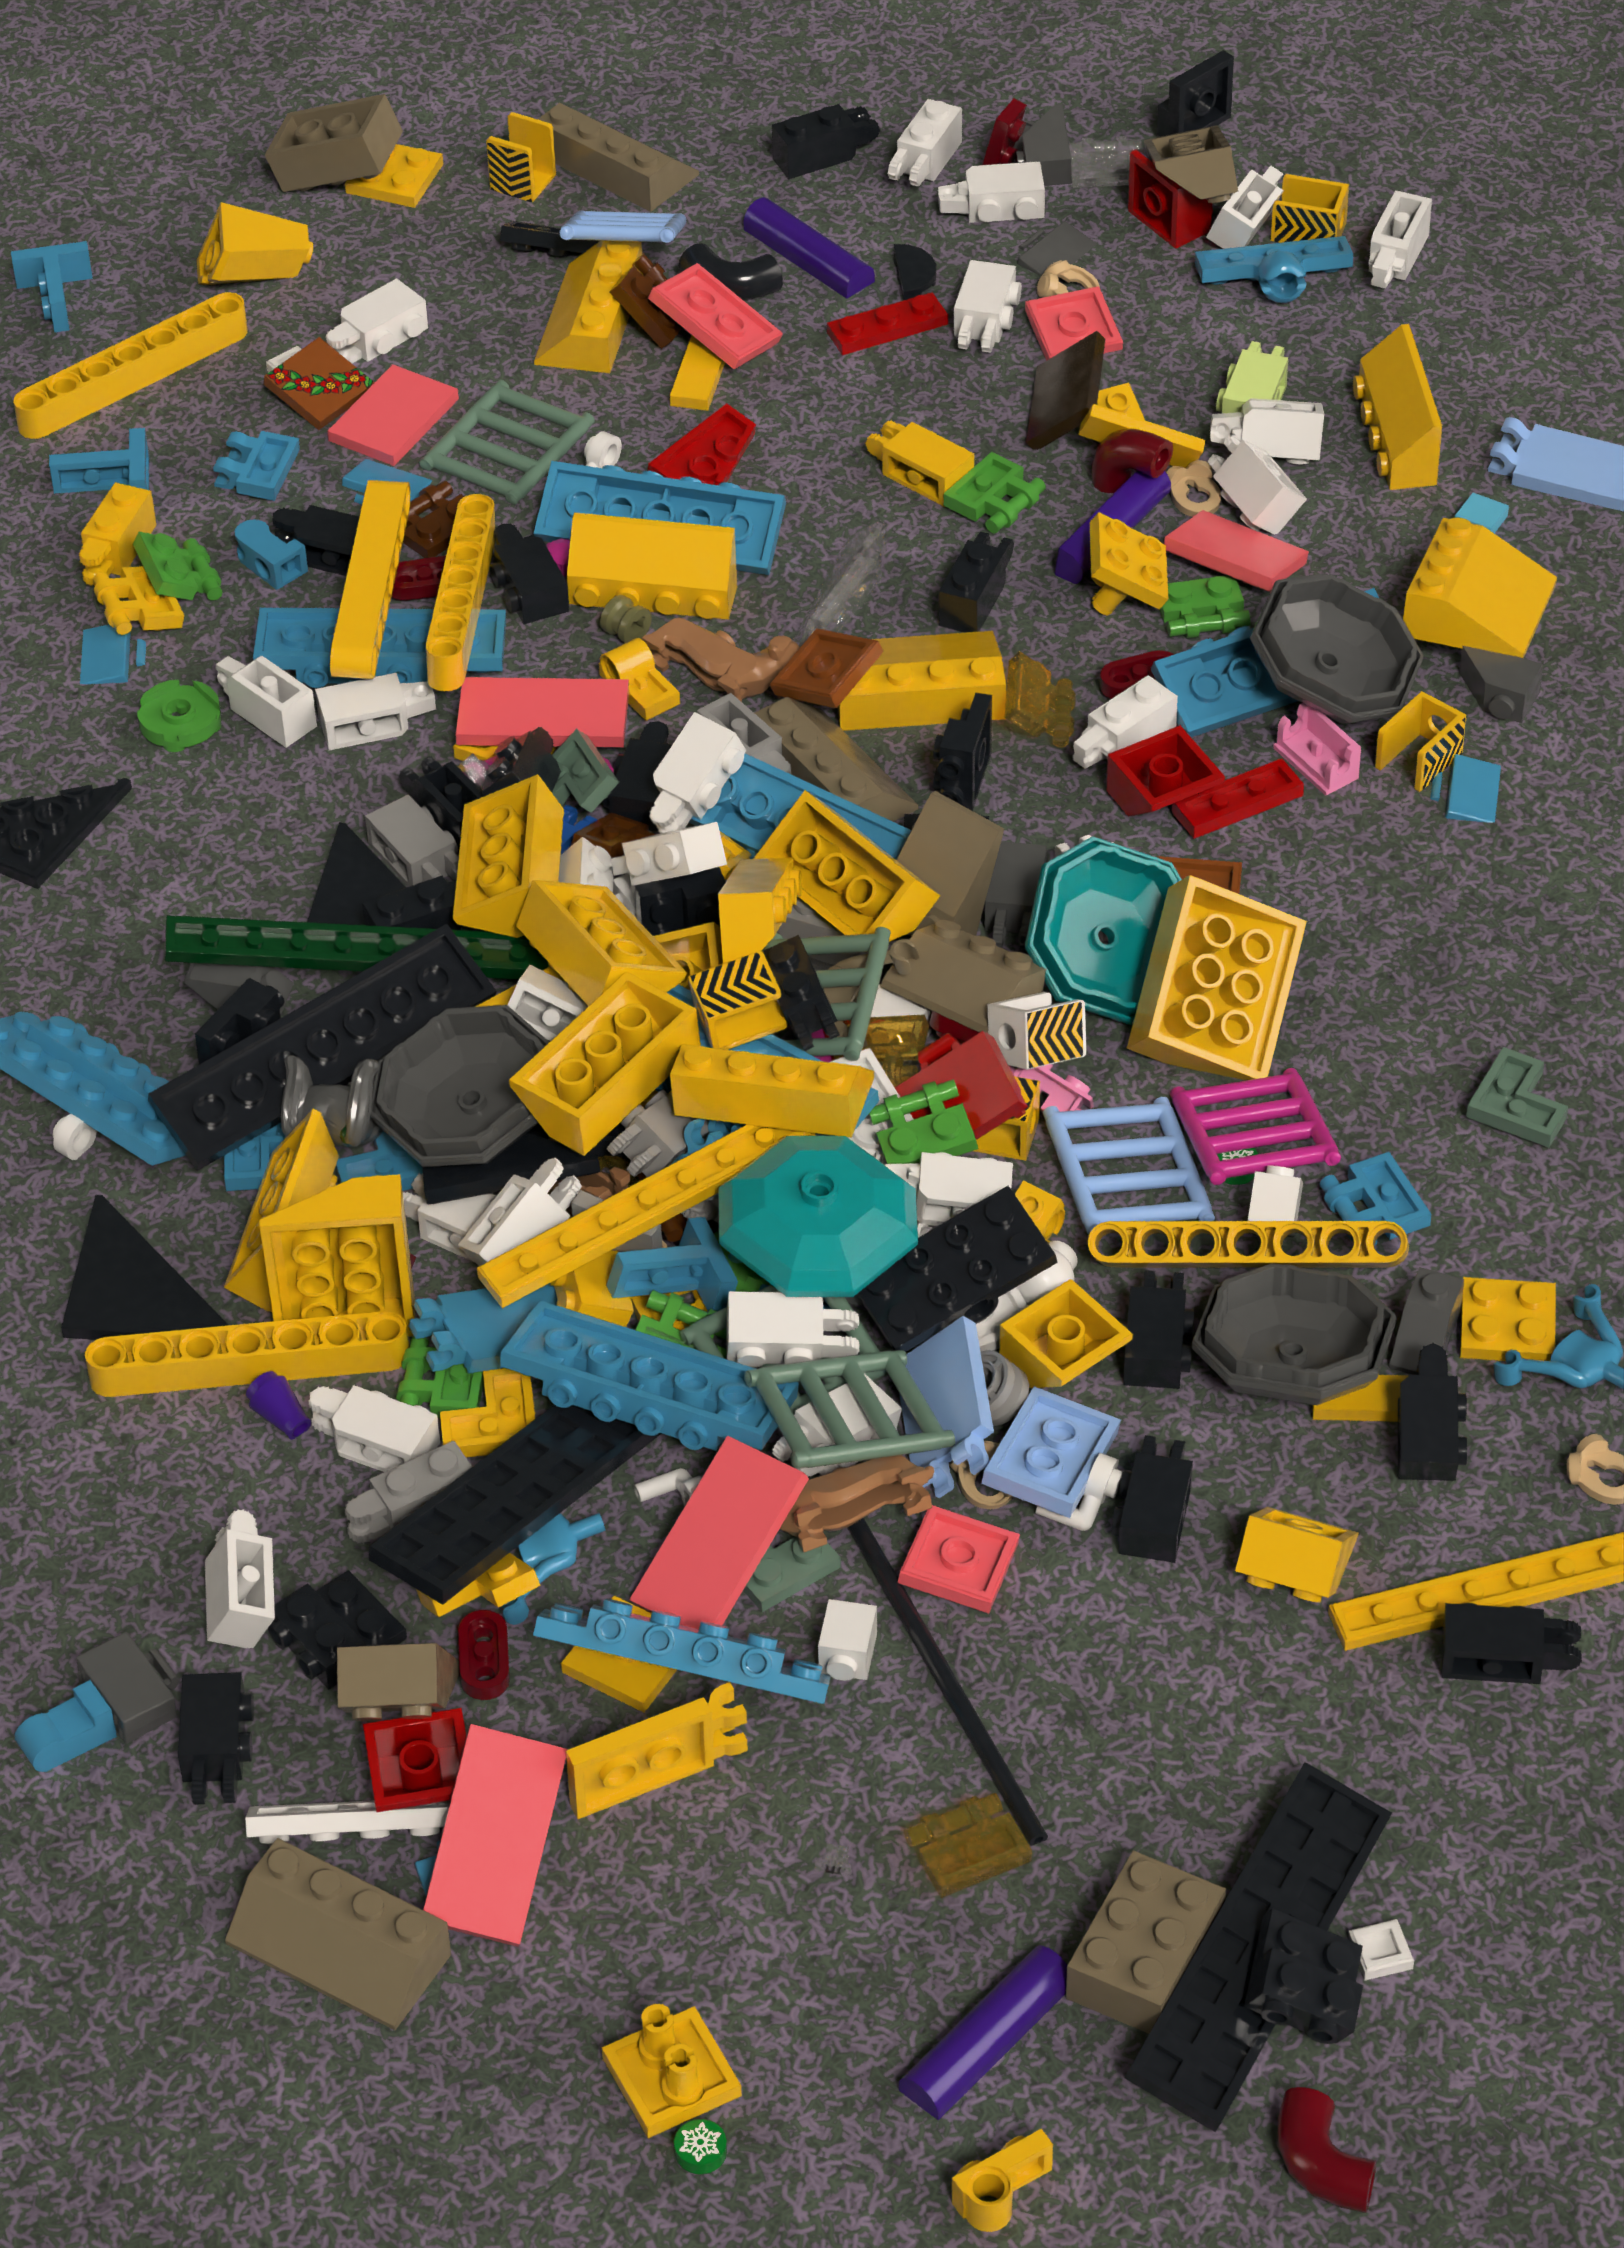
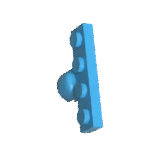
(1275, 266)

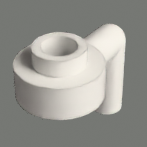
(602, 450)
(73, 1137)
(1102, 1482)
(659, 1485)

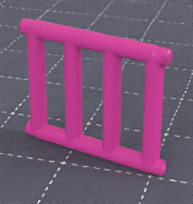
(1300, 1104)

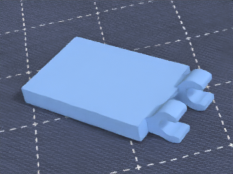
(1561, 464)
(954, 1386)

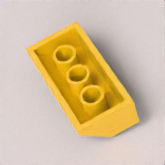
(586, 317)
(1399, 411)
(654, 564)
(504, 847)
(847, 873)
(756, 904)
(593, 939)
(606, 1062)
(769, 1090)
(295, 1171)

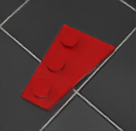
(708, 450)

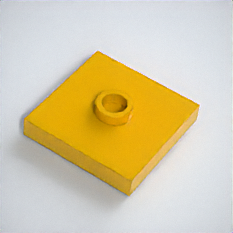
(617, 1676)

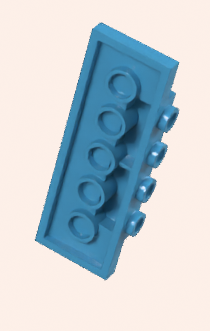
(653, 497)
(304, 636)
(1220, 682)
(762, 795)
(88, 1081)
(640, 1379)
(684, 1648)

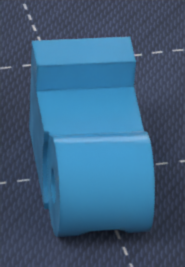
(269, 555)
(67, 1729)

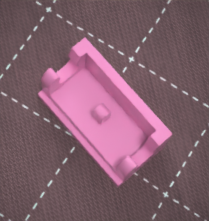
(1318, 749)

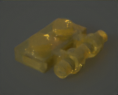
(1031, 695)
(895, 1041)
(972, 1854)

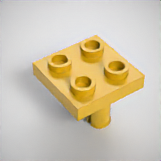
(1125, 565)
(670, 2069)

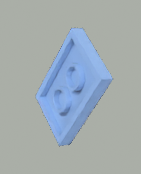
(1050, 1451)

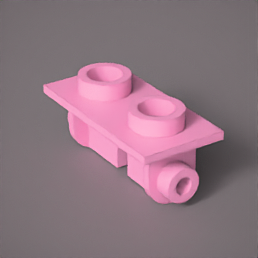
(1064, 1094)

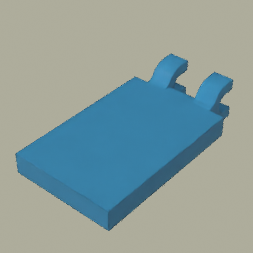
(472, 1326)

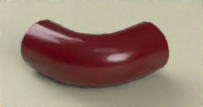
(1128, 451)
(1312, 2157)

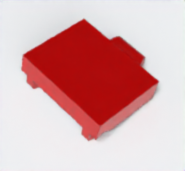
(981, 1077)

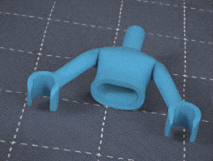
(1576, 1358)
(549, 1552)

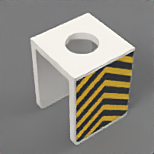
(1036, 1032)

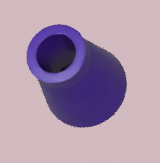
(276, 1402)

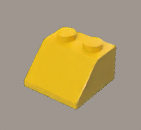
(1060, 1336)
(1294, 1553)

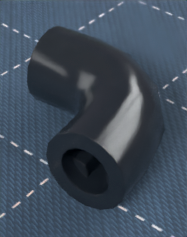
(746, 278)

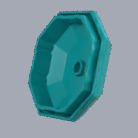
(1094, 891)
(812, 1241)

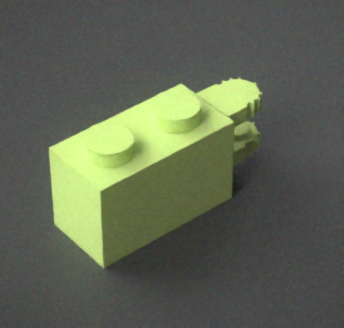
(1254, 376)

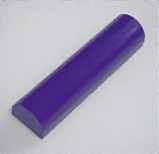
(807, 248)
(1127, 504)
(987, 2032)

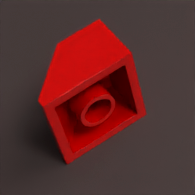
(1165, 204)
(1159, 772)
(415, 1758)

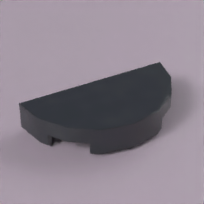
(915, 270)

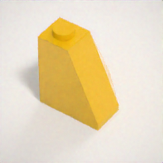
(251, 247)

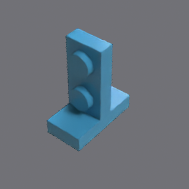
(48, 269)
(103, 468)
(690, 1266)

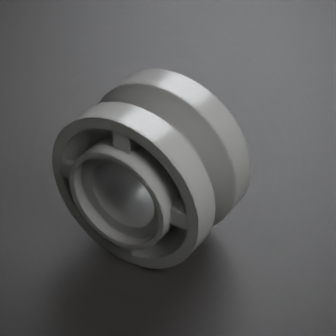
(1005, 1386)

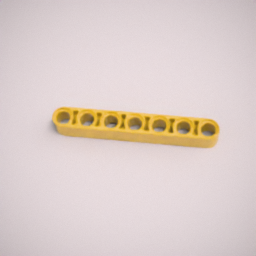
(130, 365)
(370, 580)
(460, 593)
(1228, 1232)
(245, 1351)

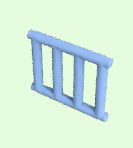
(623, 226)
(1171, 1143)

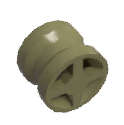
(625, 619)

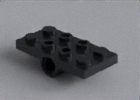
(958, 1271)

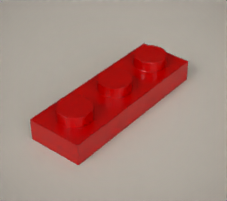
(887, 323)
(1238, 798)

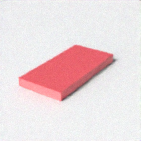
(512, 706)
(720, 1535)
(494, 1834)

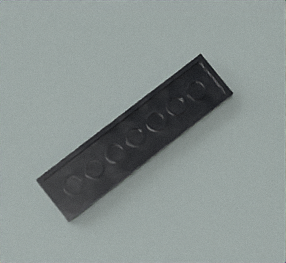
(361, 1019)

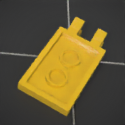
(654, 1752)

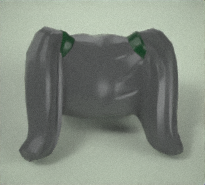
(342, 1107)

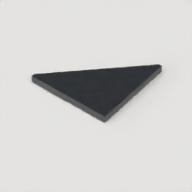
(46, 831)
(348, 879)
(520, 1158)
(128, 1285)

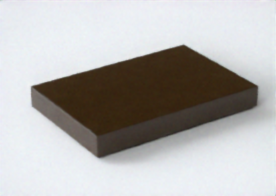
(1065, 390)

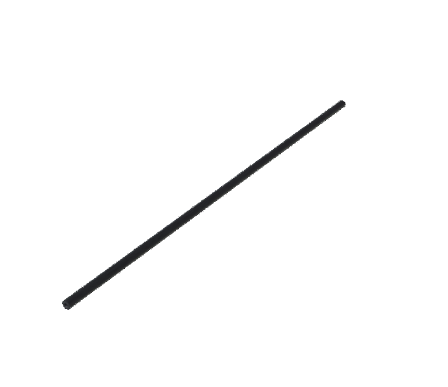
(947, 1682)

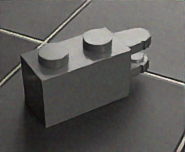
(1013, 890)

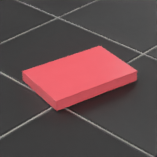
(715, 316)
(393, 415)
(1235, 550)

